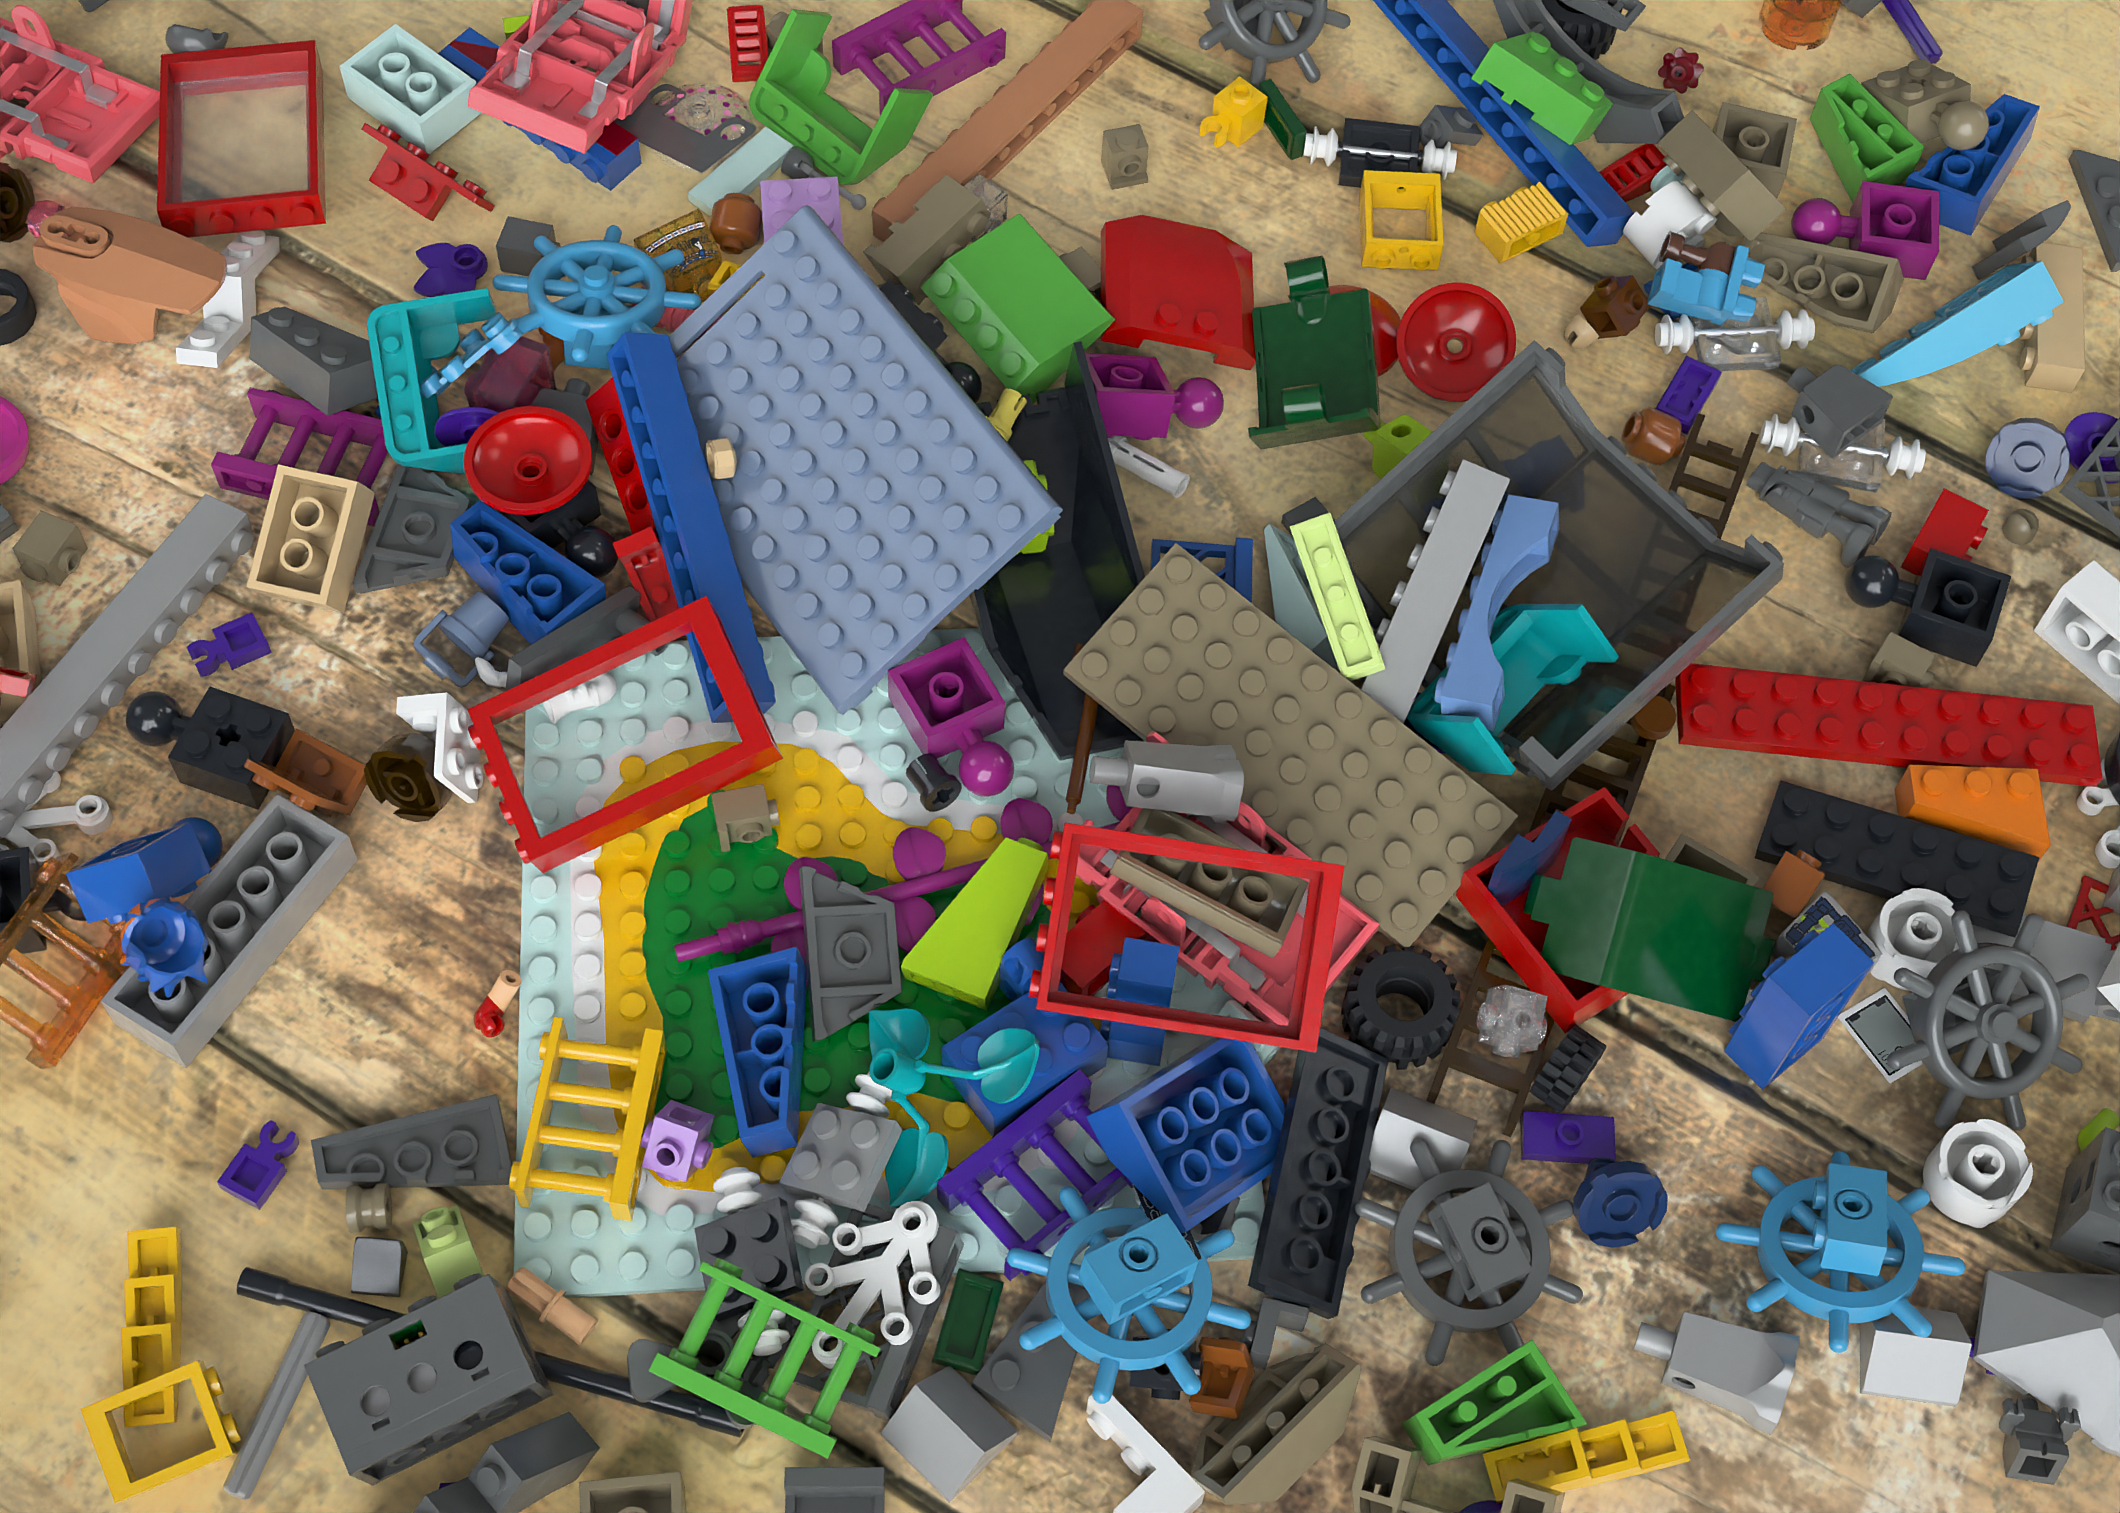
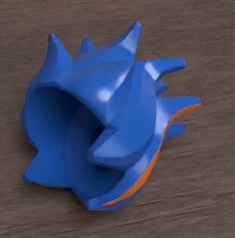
(164, 944)

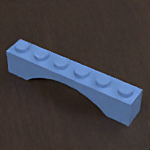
(1520, 545)

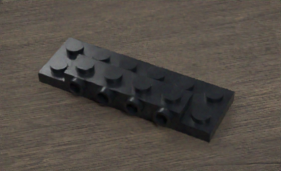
(1319, 1175)

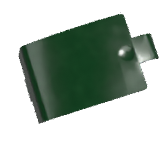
(1314, 362)
(1653, 928)

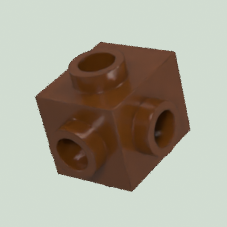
(1615, 306)

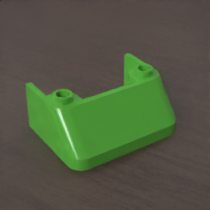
(794, 106)

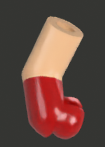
(495, 1004)

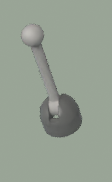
(800, 165)

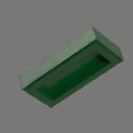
(1283, 121)
(968, 1322)

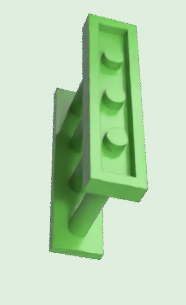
(725, 1384)

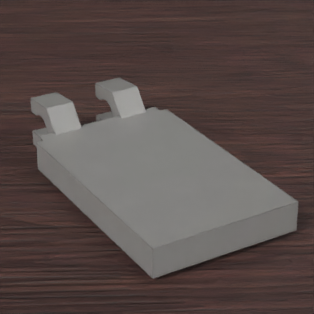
(2064, 954)

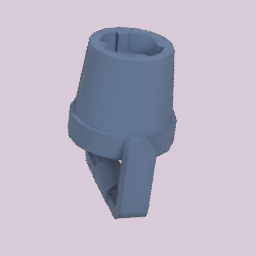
(470, 628)

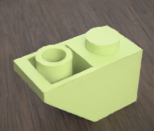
(446, 1248)

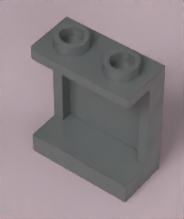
(834, 1489)

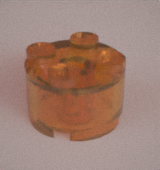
(1798, 21)

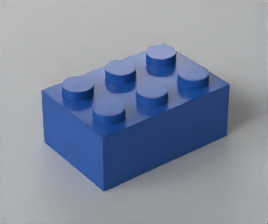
(1064, 1044)

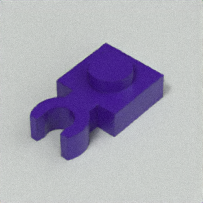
(235, 642)
(258, 1171)

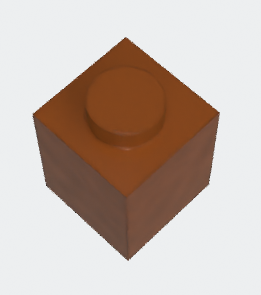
(1794, 882)

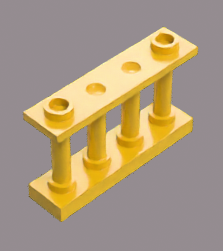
(635, 1101)

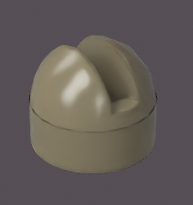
(2021, 526)

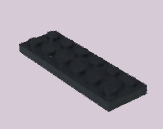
(1894, 854)

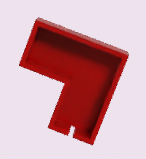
(1522, 939)

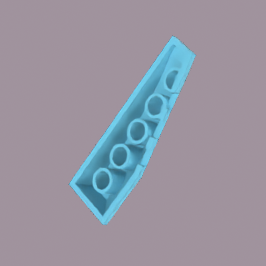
(1968, 324)

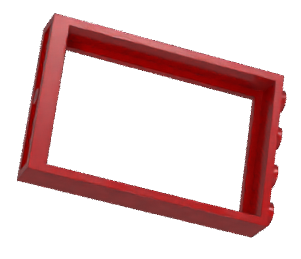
(751, 755)
(1313, 954)

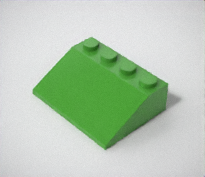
(1017, 305)

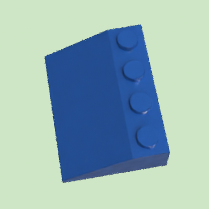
(1195, 1130)

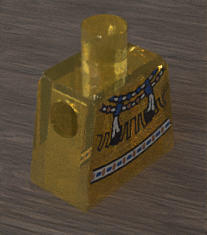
(699, 248)

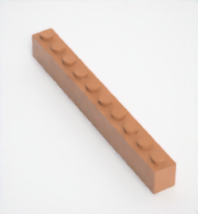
(1020, 107)

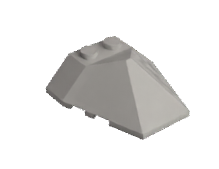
(2056, 1342)

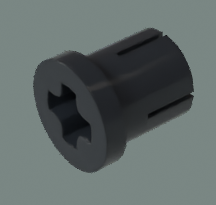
(936, 787)

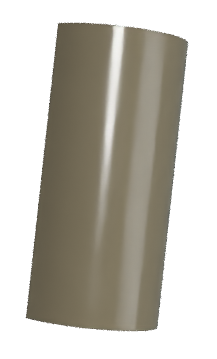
(1236, 901)

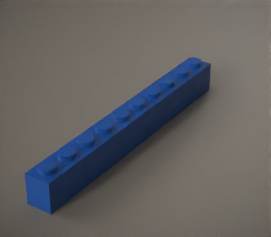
(1455, 54)
(685, 505)

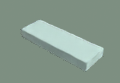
(742, 170)

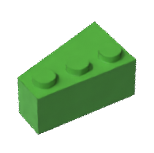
(1546, 85)
(1862, 136)
(1495, 1409)

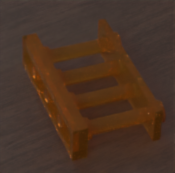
(75, 1002)

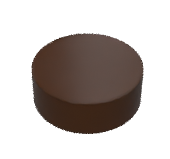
(1654, 719)

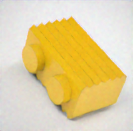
(1520, 222)

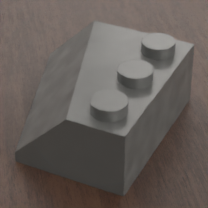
(313, 359)

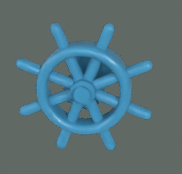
(595, 300)
(1842, 1243)
(1123, 1282)

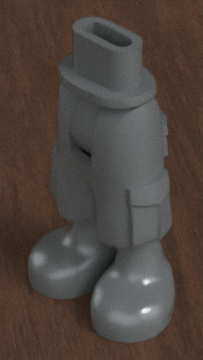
(1819, 509)

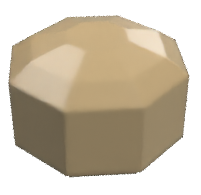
(721, 458)

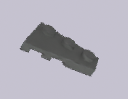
(1030, 1381)

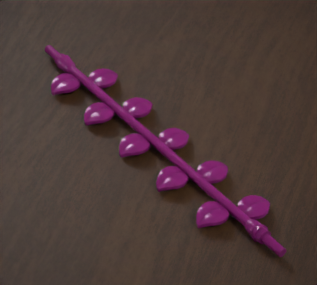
(918, 859)

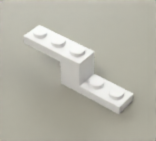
(230, 310)
(1168, 1484)

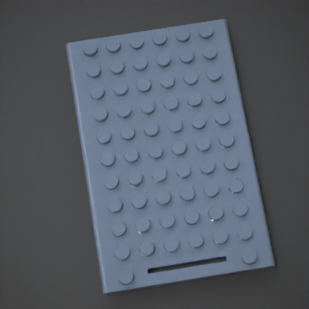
(861, 463)

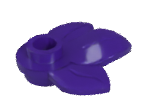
(450, 269)

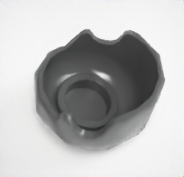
(187, 39)

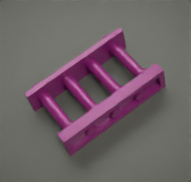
(913, 20)
(253, 478)

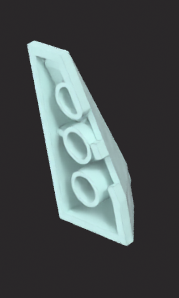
(1292, 595)

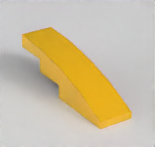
(152, 1322)
(1590, 1456)

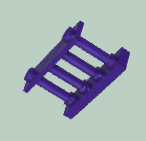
(1001, 1158)

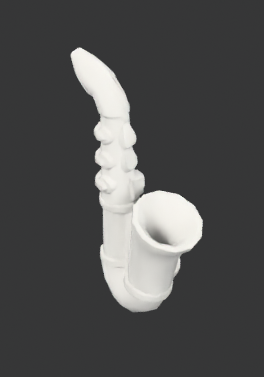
(586, 695)

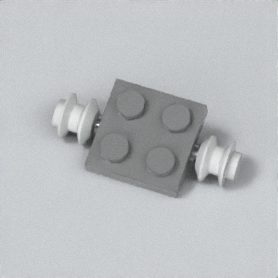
(840, 1159)

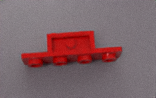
(415, 181)

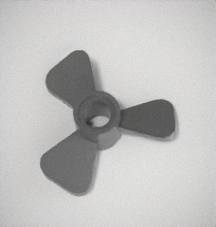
(717, 1343)

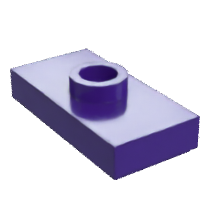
(1689, 391)
(1566, 1137)

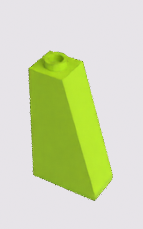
(980, 925)

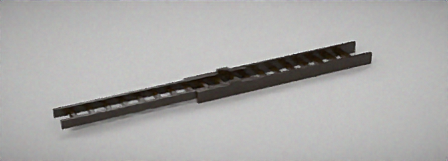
(1623, 789)

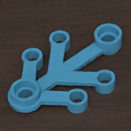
(500, 336)

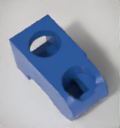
(1017, 968)

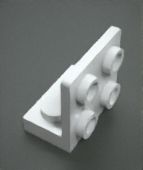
(455, 753)

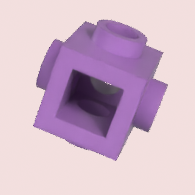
(677, 1141)

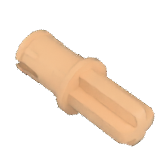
(551, 1305)

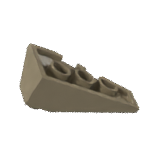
(1831, 281)

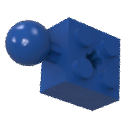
(146, 869)

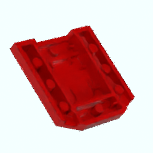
(1178, 288)

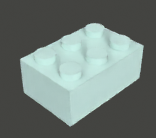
(409, 88)

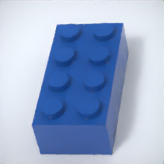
(1796, 1004)

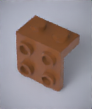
(313, 775)

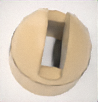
(1581, 329)

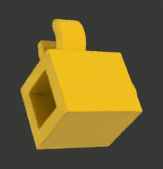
(1235, 114)

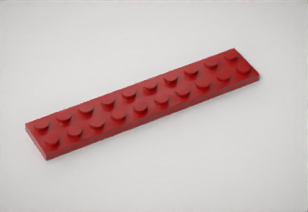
(1884, 723)

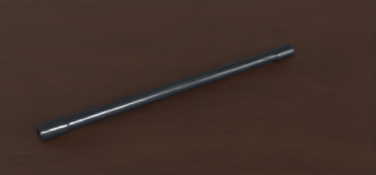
(281, 1291)

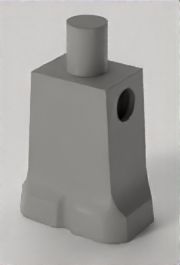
(1175, 778)
(1726, 1365)

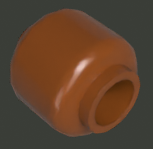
(735, 223)
(1653, 436)

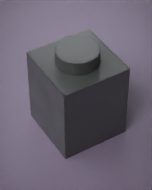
(516, 245)

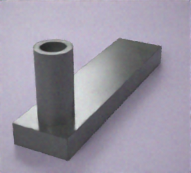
(582, 634)

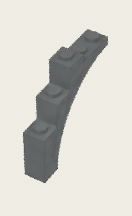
(1637, 111)
(518, 1470)

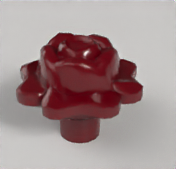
(1681, 70)

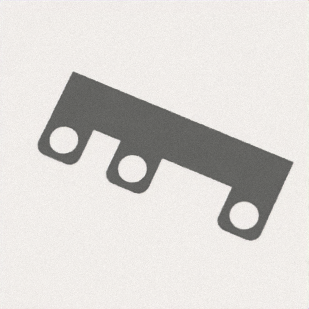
(676, 139)

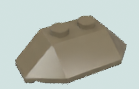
(1282, 1430)

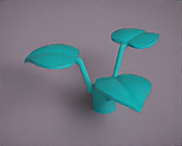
(896, 1045)

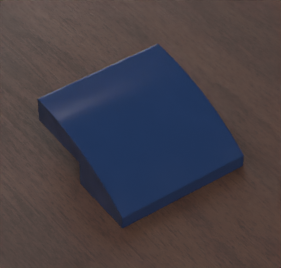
(1524, 858)

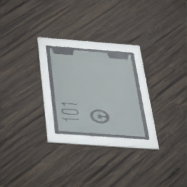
(1880, 1029)

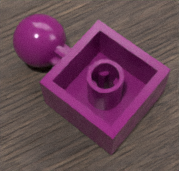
(1881, 222)
(1140, 400)
(951, 707)

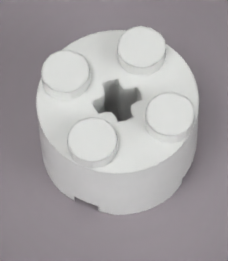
(1673, 210)
(1912, 933)
(1977, 1172)

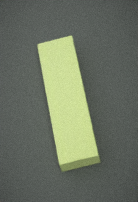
(1337, 597)

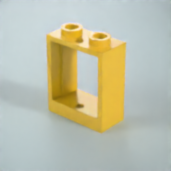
(1420, 192)
(110, 1446)

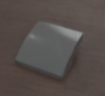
(2023, 238)

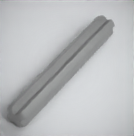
(276, 1406)

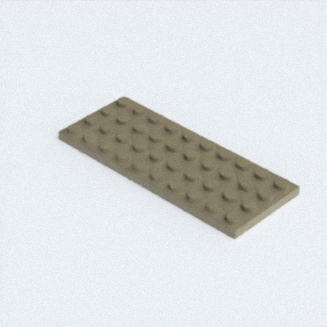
(1312, 746)

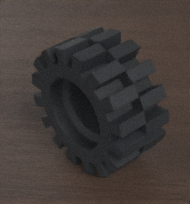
(1567, 1068)

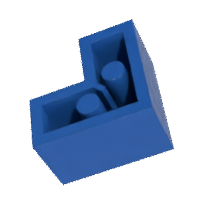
(1143, 976)

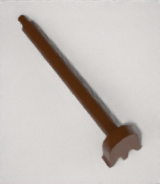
(1082, 749)

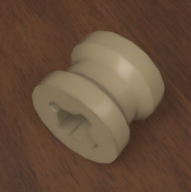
(368, 1208)

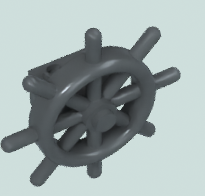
(1238, 22)
(1973, 1005)
(1476, 1247)

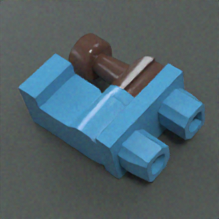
(1713, 289)

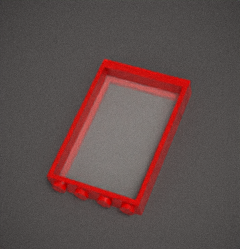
(241, 139)

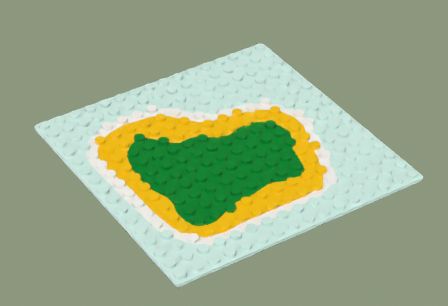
(606, 961)

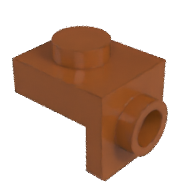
(1224, 1378)

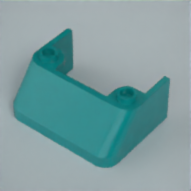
(402, 345)
(1534, 649)

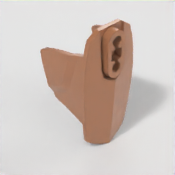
(123, 270)

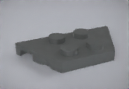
(2100, 188)
(411, 532)
(847, 952)

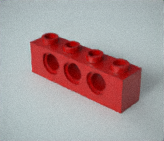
(620, 455)

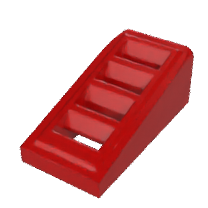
(747, 22)
(1644, 160)

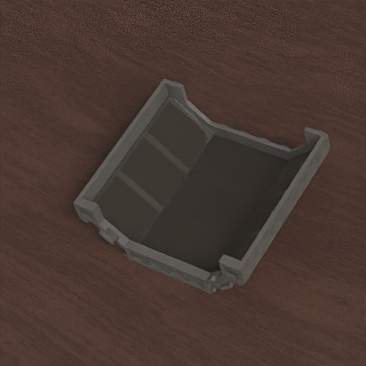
(1622, 550)

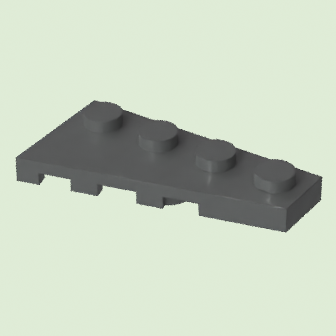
(428, 1149)

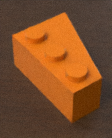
(1978, 802)

